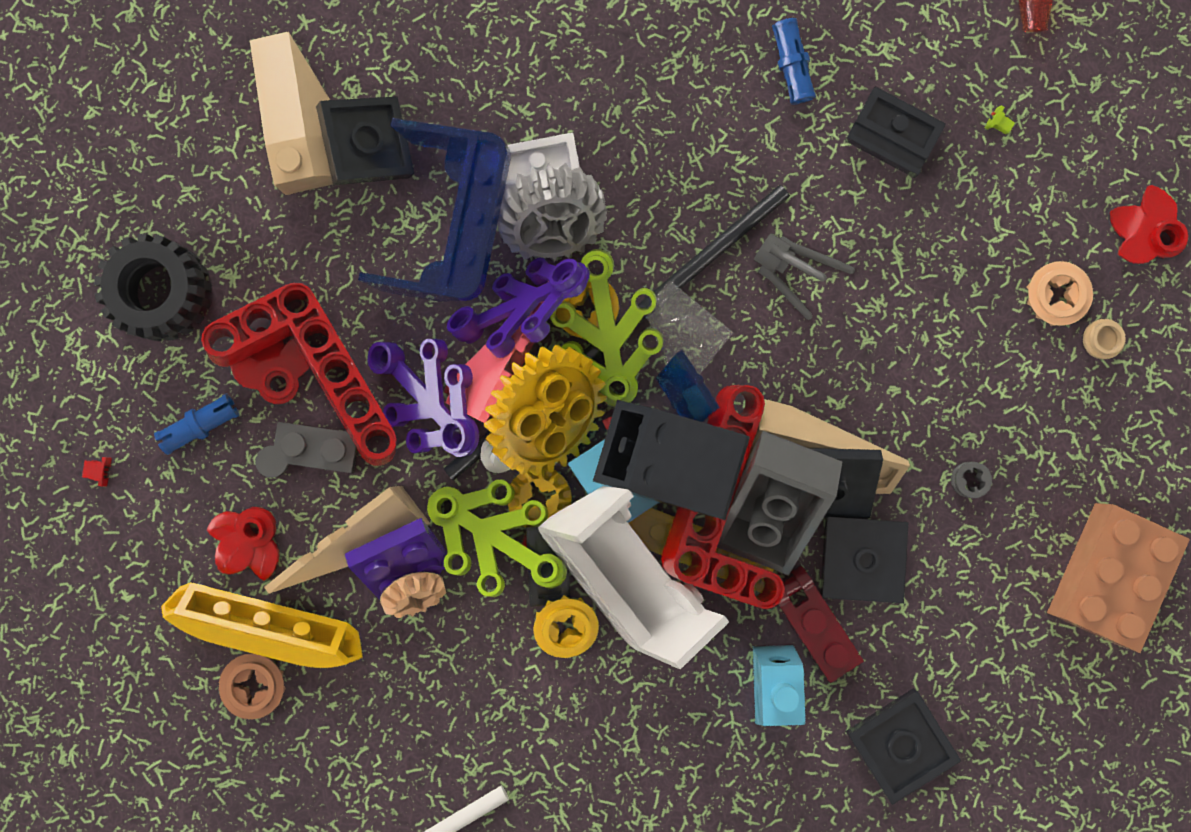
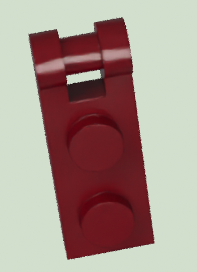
(818, 627)

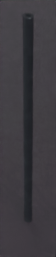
(679, 278)

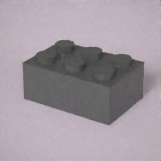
(779, 502)

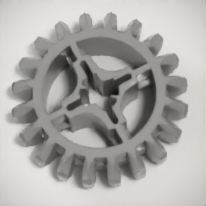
(552, 213)

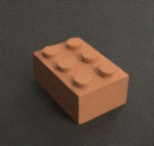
(1118, 576)

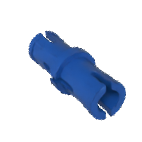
(793, 61)
(196, 424)

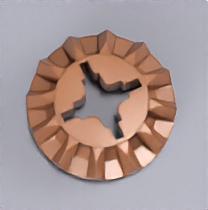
(238, 698)

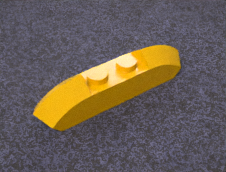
(262, 627)

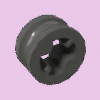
(983, 476)

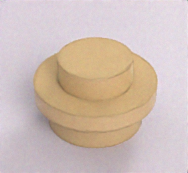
(1104, 339)

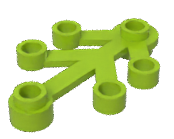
(609, 336)
(489, 533)

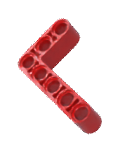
(320, 360)
(704, 543)

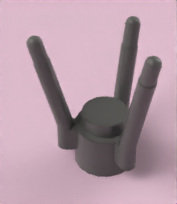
(780, 252)

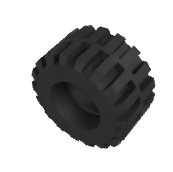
(121, 282)

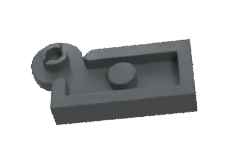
(307, 448)

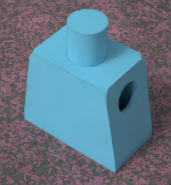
(778, 686)

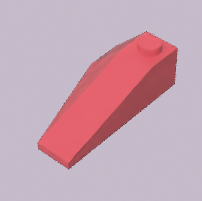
(487, 373)

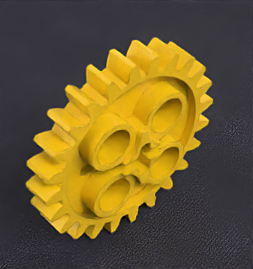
(545, 410)

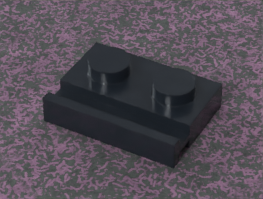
(895, 132)

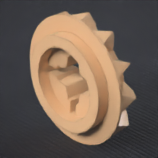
(1078, 293)
(412, 594)

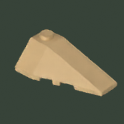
(289, 115)
(380, 516)

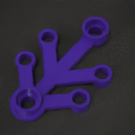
(564, 281)
(458, 431)

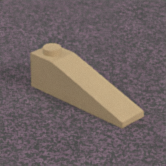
(812, 432)

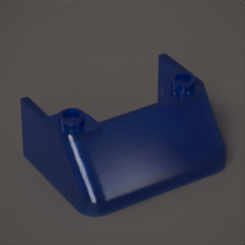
(480, 167)

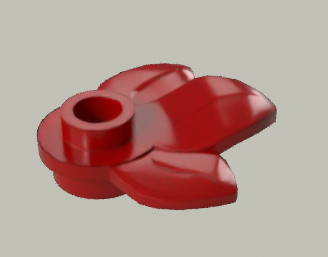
(1144, 224)
(271, 363)
(241, 546)

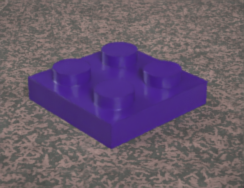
(397, 554)

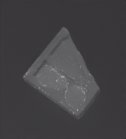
(686, 327)

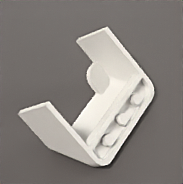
(627, 580)

